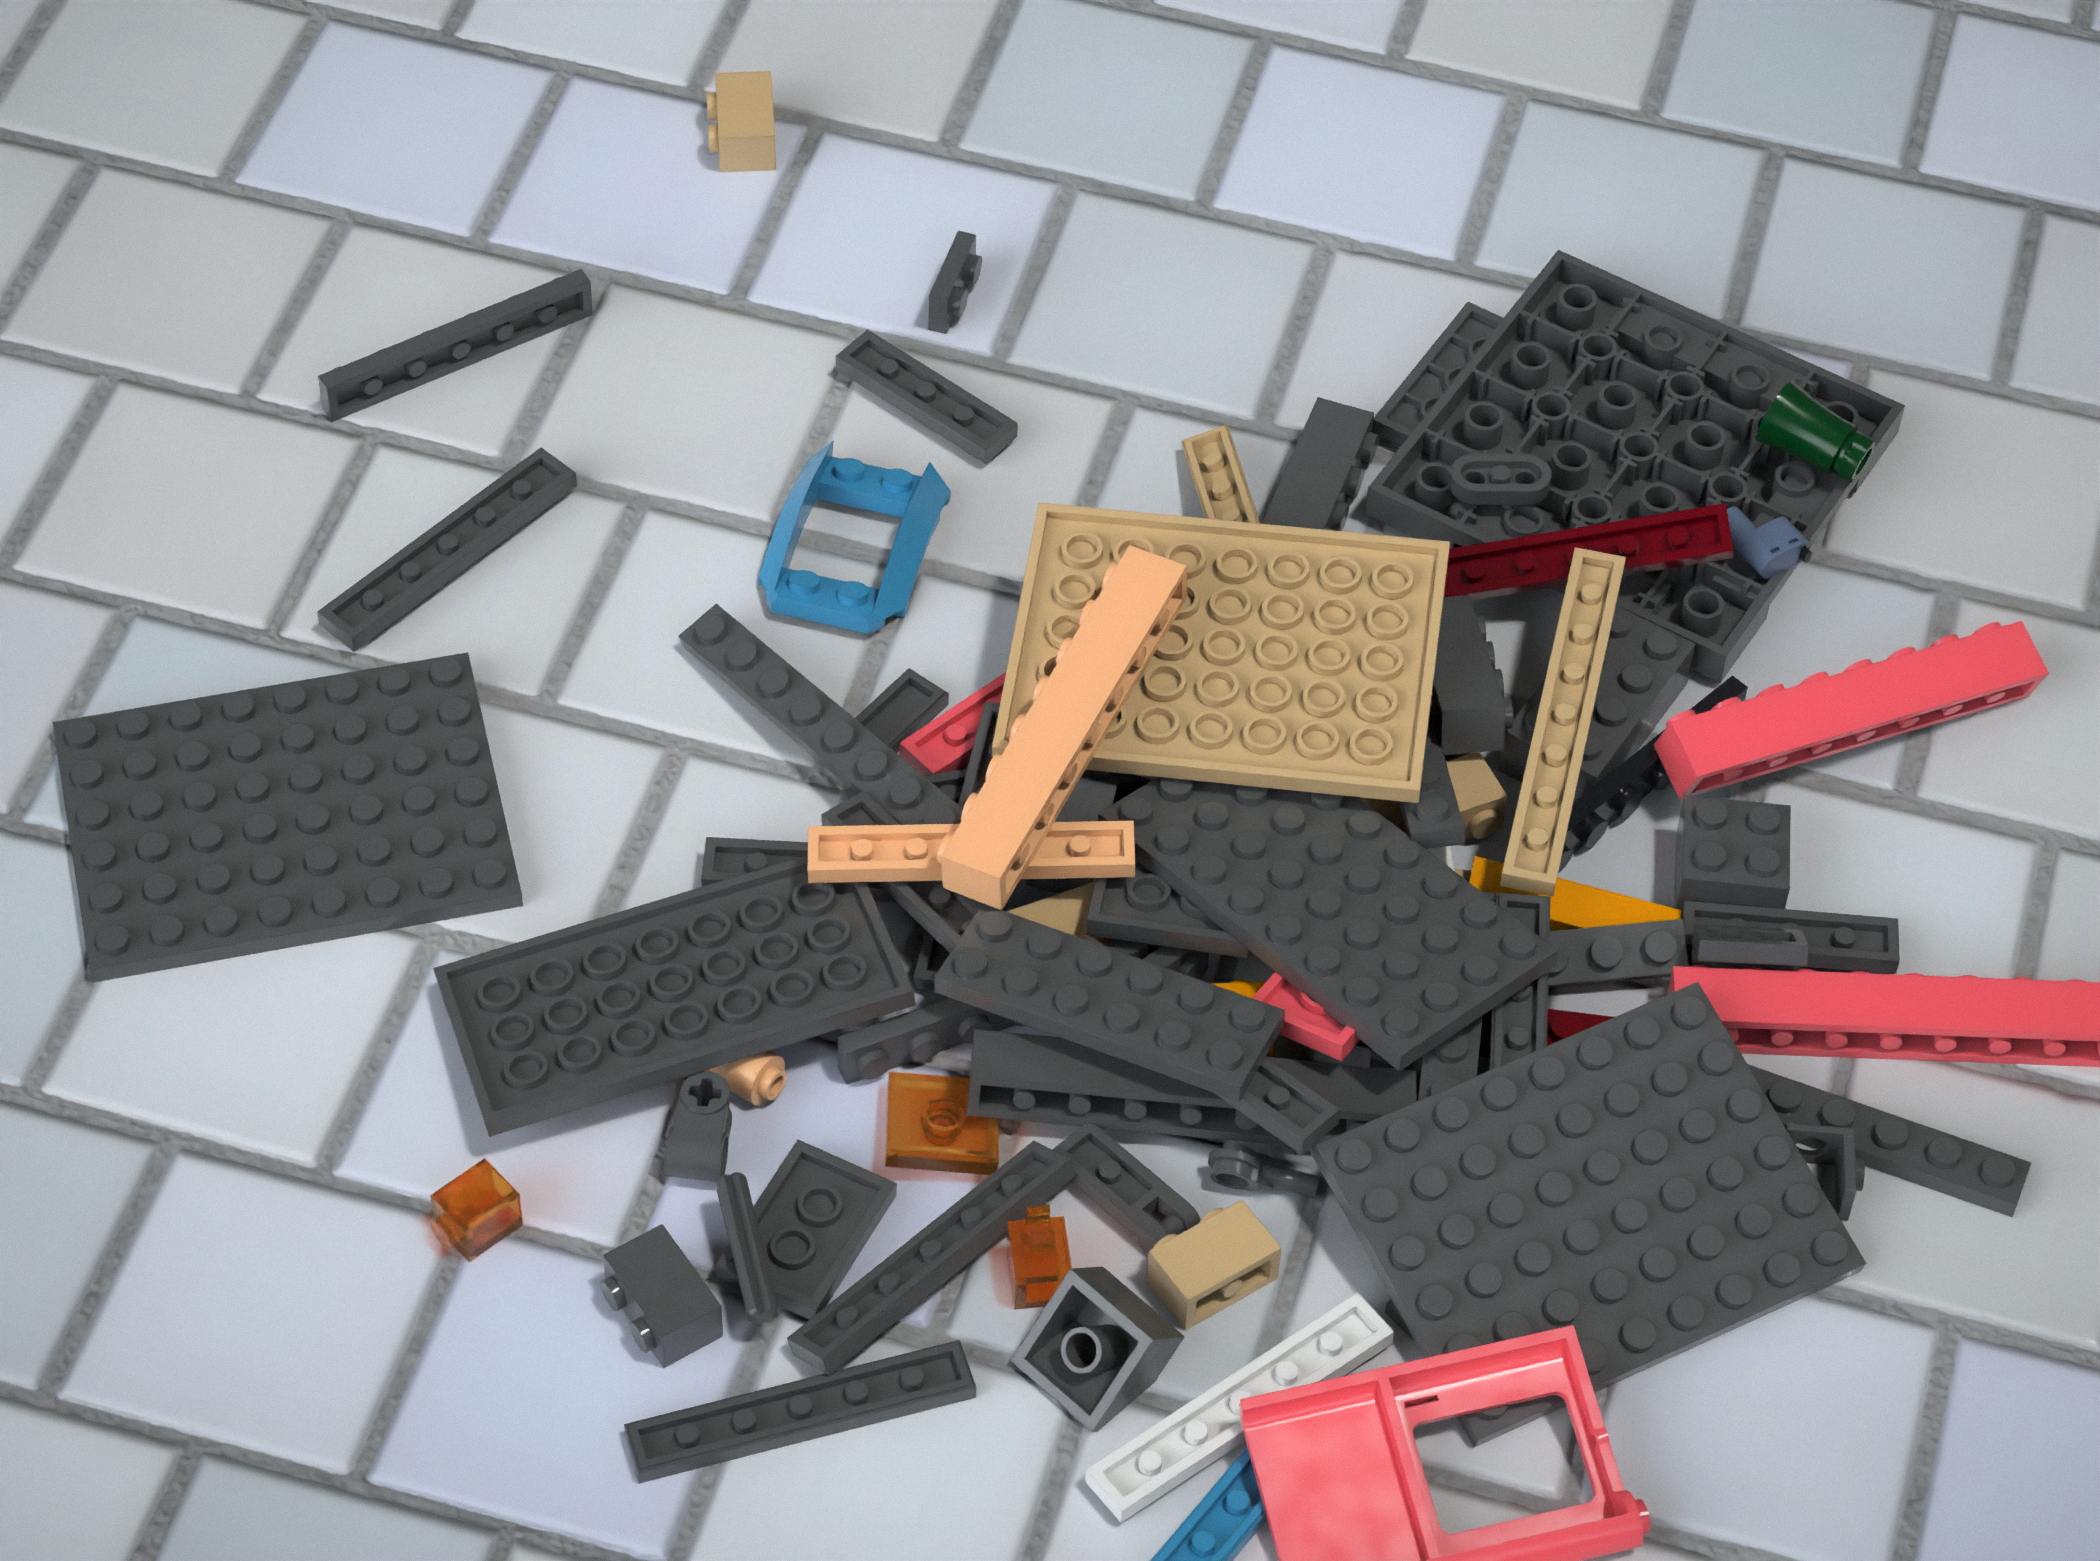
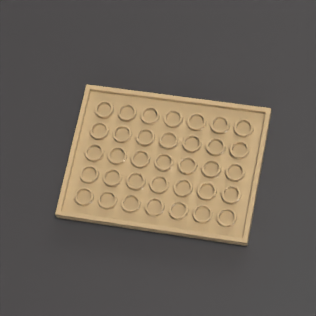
(1284, 668)

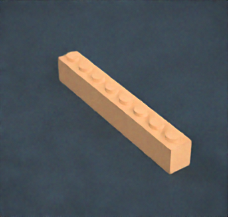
(1062, 728)

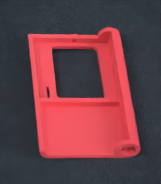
(1349, 1480)

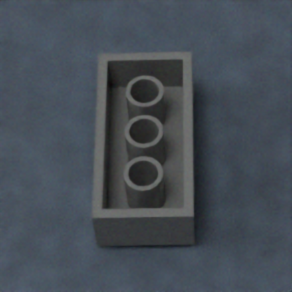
(1637, 685)

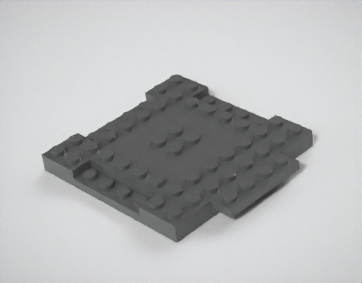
(1636, 419)

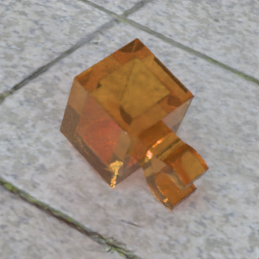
(1036, 1256)

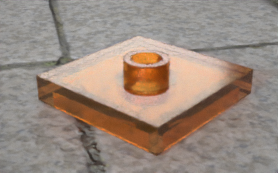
(931, 1128)

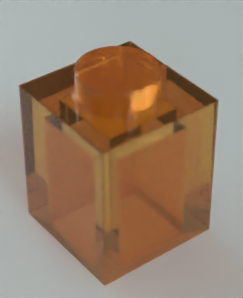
(475, 1211)

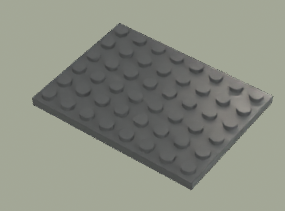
(283, 816)
(1595, 1189)

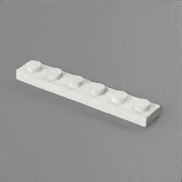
(1212, 1421)

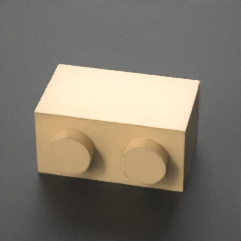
(744, 121)
(1213, 1264)

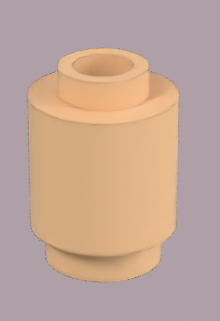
(755, 1077)

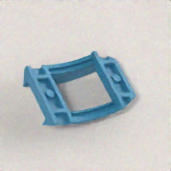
(865, 487)

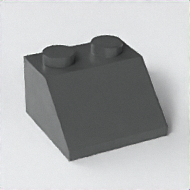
(1096, 1346)

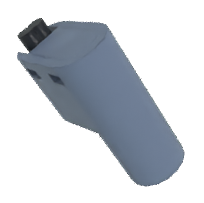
(1770, 546)

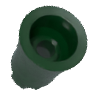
(1814, 434)

